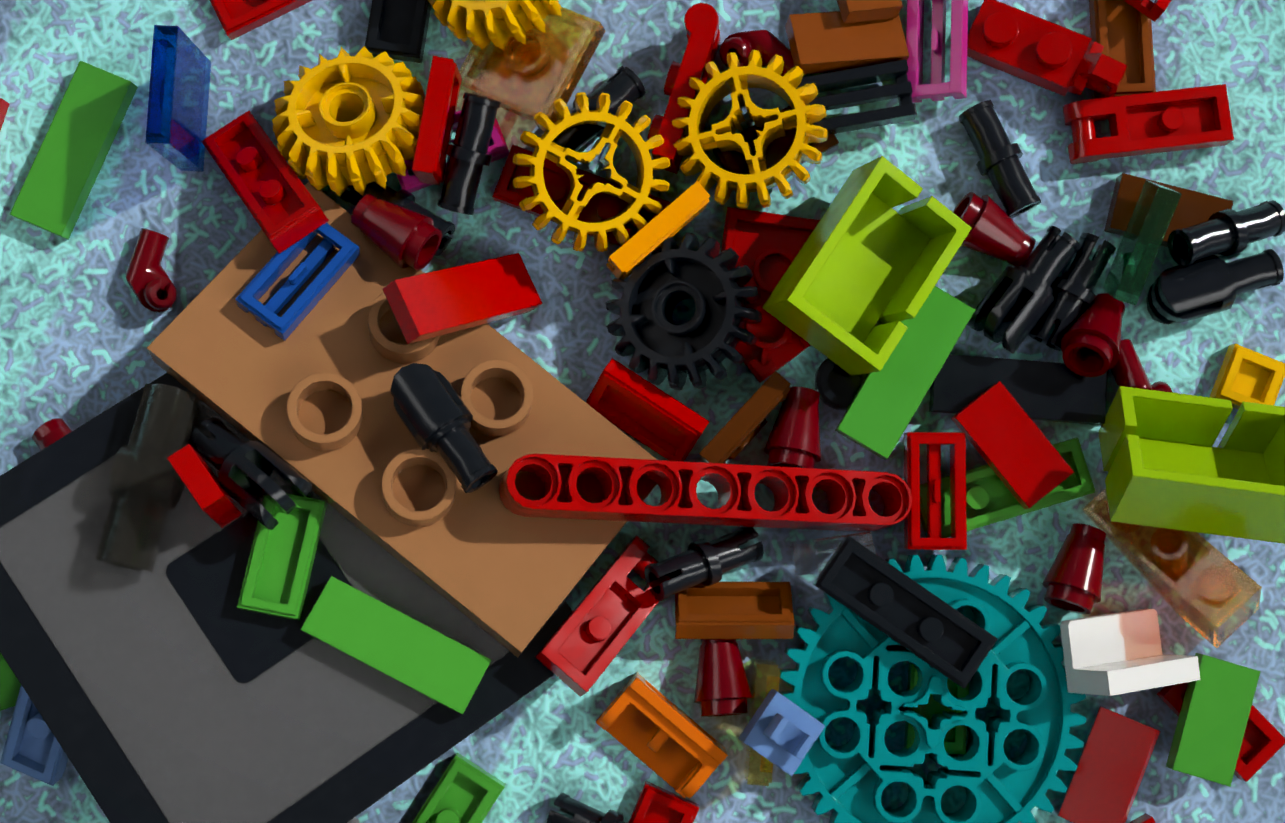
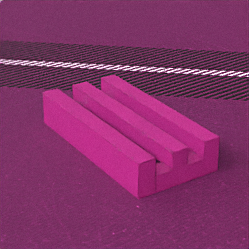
(958, 55)

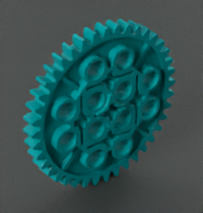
(995, 786)

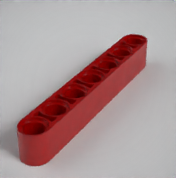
(735, 487)

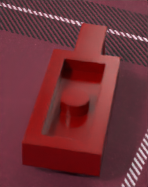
(1041, 51)

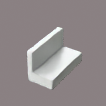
(1120, 655)

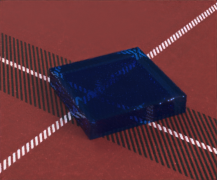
(178, 99)

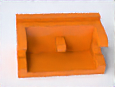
(662, 736)

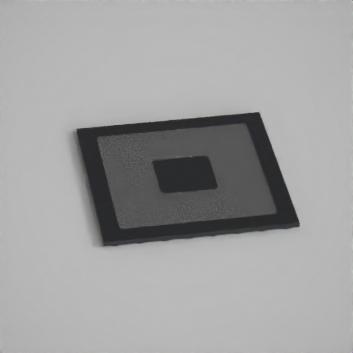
(207, 707)

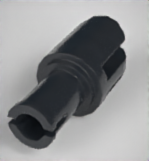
(1209, 285)
(1023, 292)
(441, 423)
(248, 469)

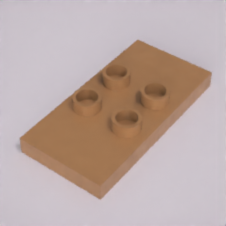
(332, 417)

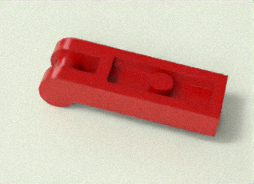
(703, 43)
(1149, 123)
(602, 621)

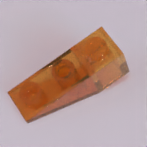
(1186, 572)

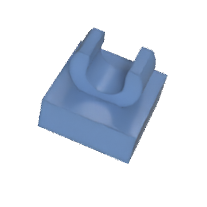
(781, 732)

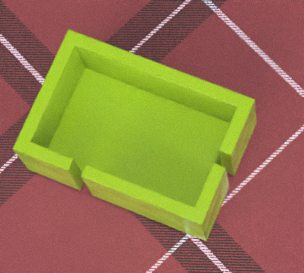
(867, 268)
(1174, 478)

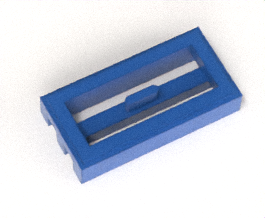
(295, 314)

